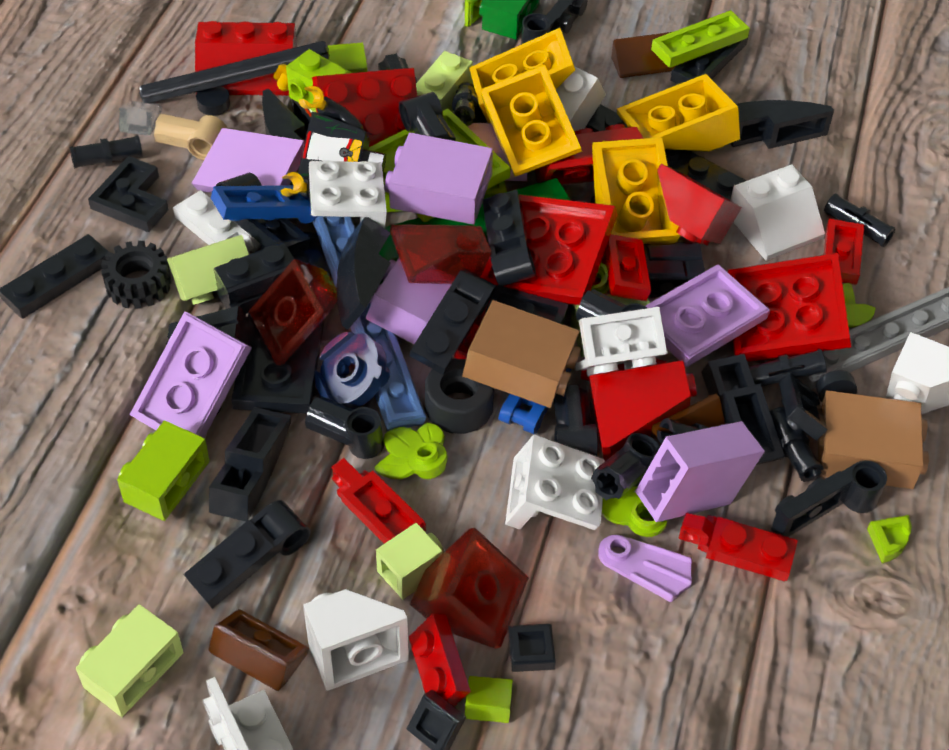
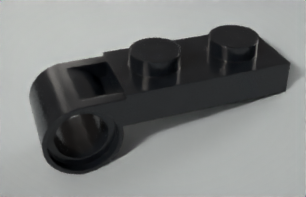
(560, 16)
(269, 231)
(508, 238)
(452, 320)
(856, 487)
(247, 550)

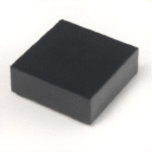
(531, 647)
(436, 722)

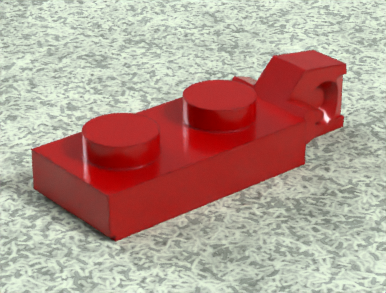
(374, 501)
(740, 545)

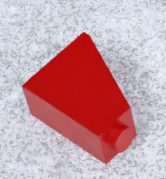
(637, 400)

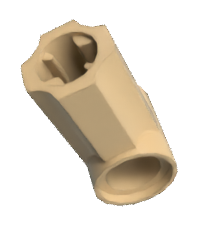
(187, 133)

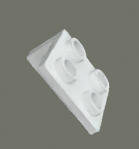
(347, 190)
(621, 338)
(555, 482)
(246, 723)

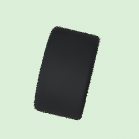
(454, 414)

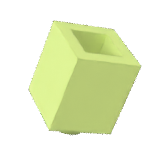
(406, 559)

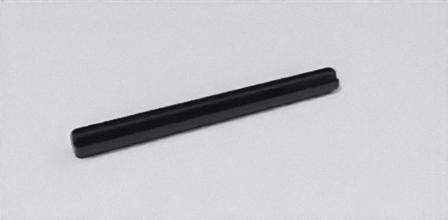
(225, 74)

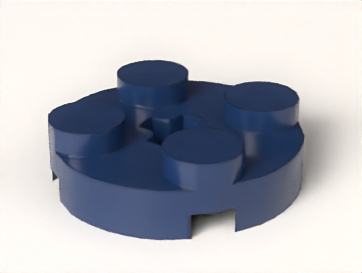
(369, 371)

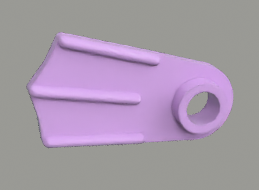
(648, 565)

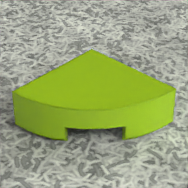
(890, 536)

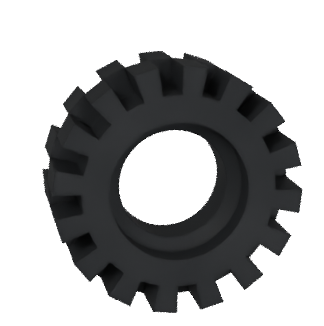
(136, 289)

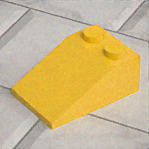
(544, 50)
(686, 116)
(529, 120)
(630, 181)

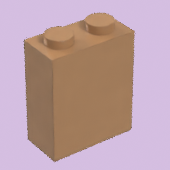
(522, 354)
(874, 431)

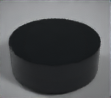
(213, 101)
(836, 381)

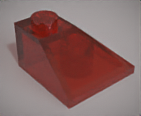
(440, 251)
(293, 308)
(473, 588)

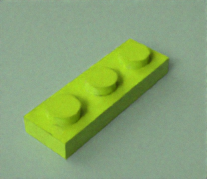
(700, 38)

